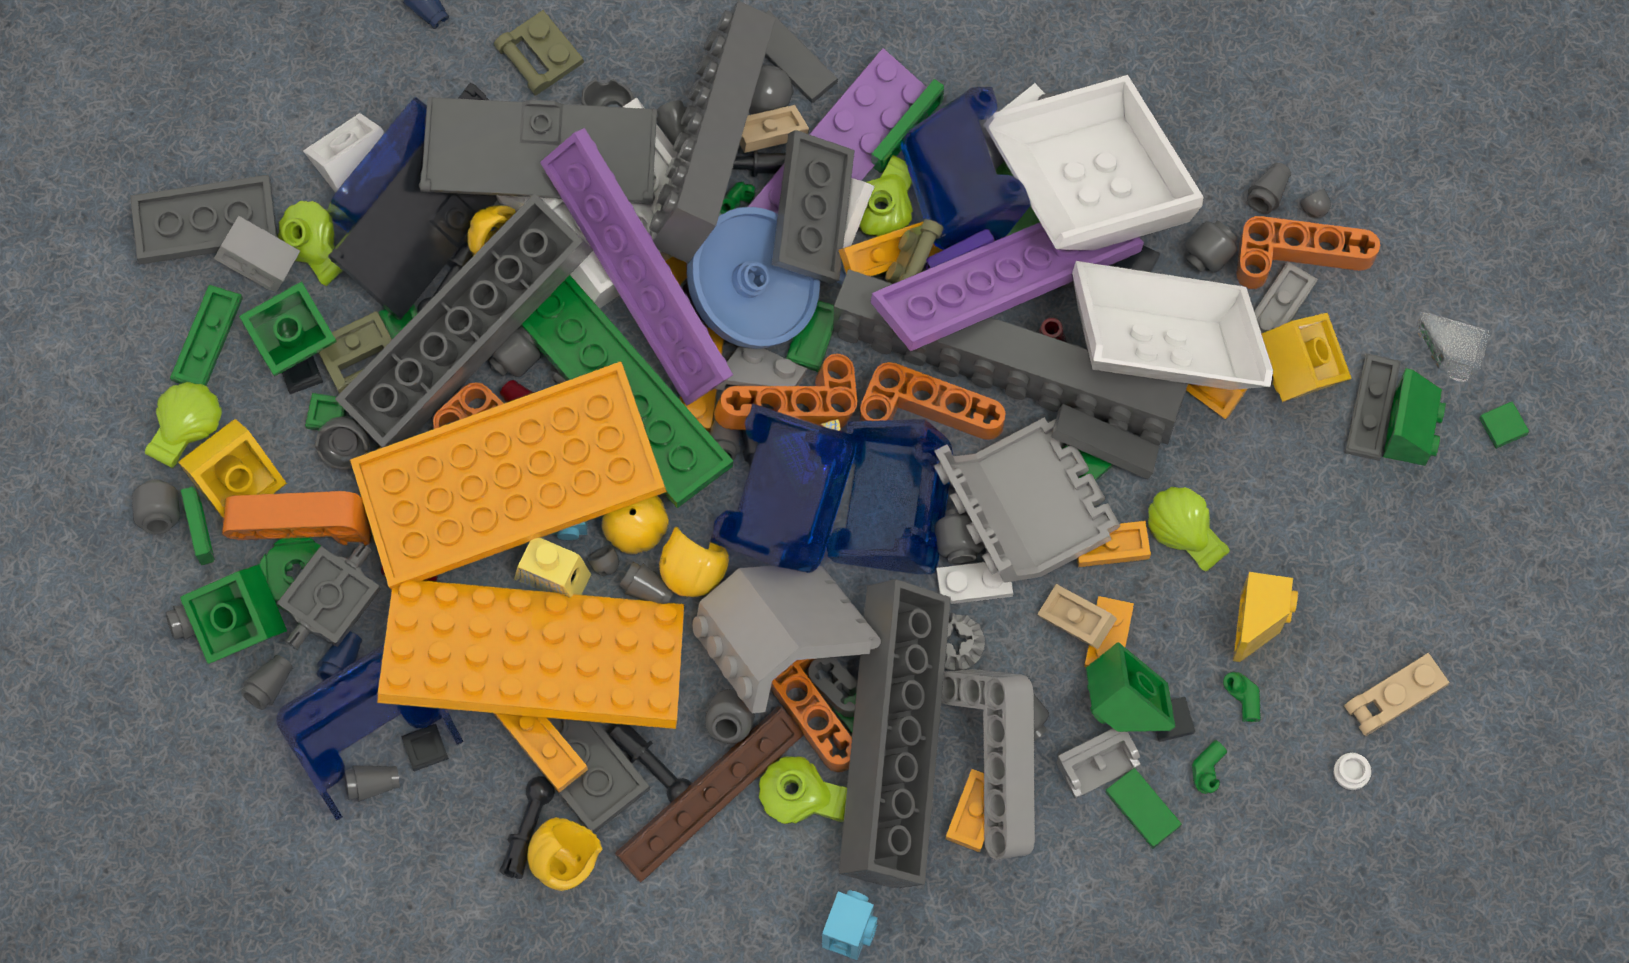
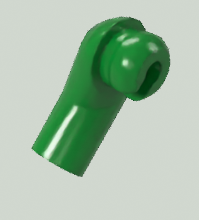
(738, 193)
(1246, 693)
(1204, 768)

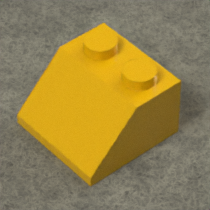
(1305, 356)
(231, 466)
(1263, 611)

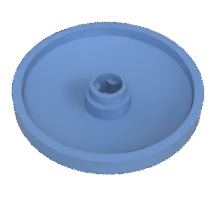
(740, 288)

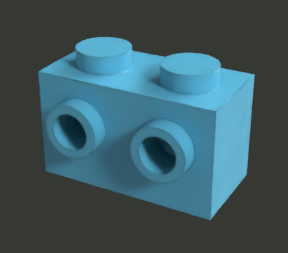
(849, 924)

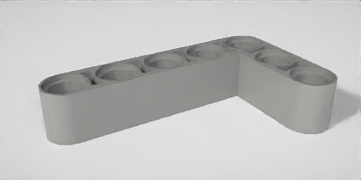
(1008, 754)

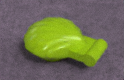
(893, 190)
(317, 238)
(185, 416)
(1183, 523)
(812, 797)

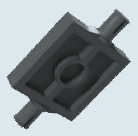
(329, 596)

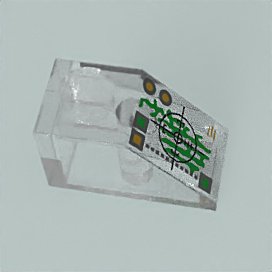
(1453, 345)

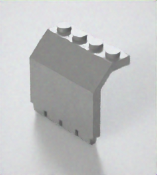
(1028, 502)
(770, 619)

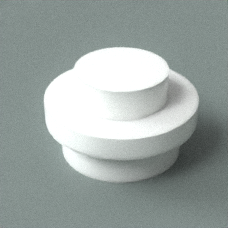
(1352, 771)

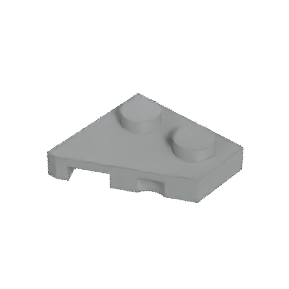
(762, 368)

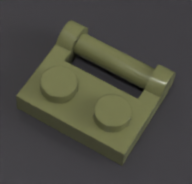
(547, 45)
(915, 249)
(354, 344)

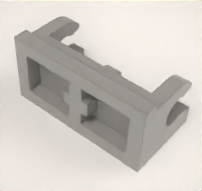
(257, 254)
(1098, 761)

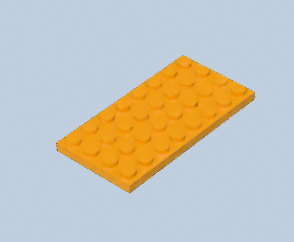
(507, 476)
(532, 654)

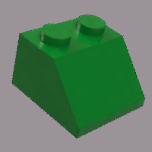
(287, 329)
(1414, 420)
(233, 613)
(1128, 693)

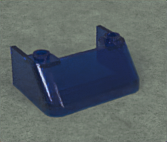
(342, 713)

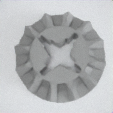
(971, 649)

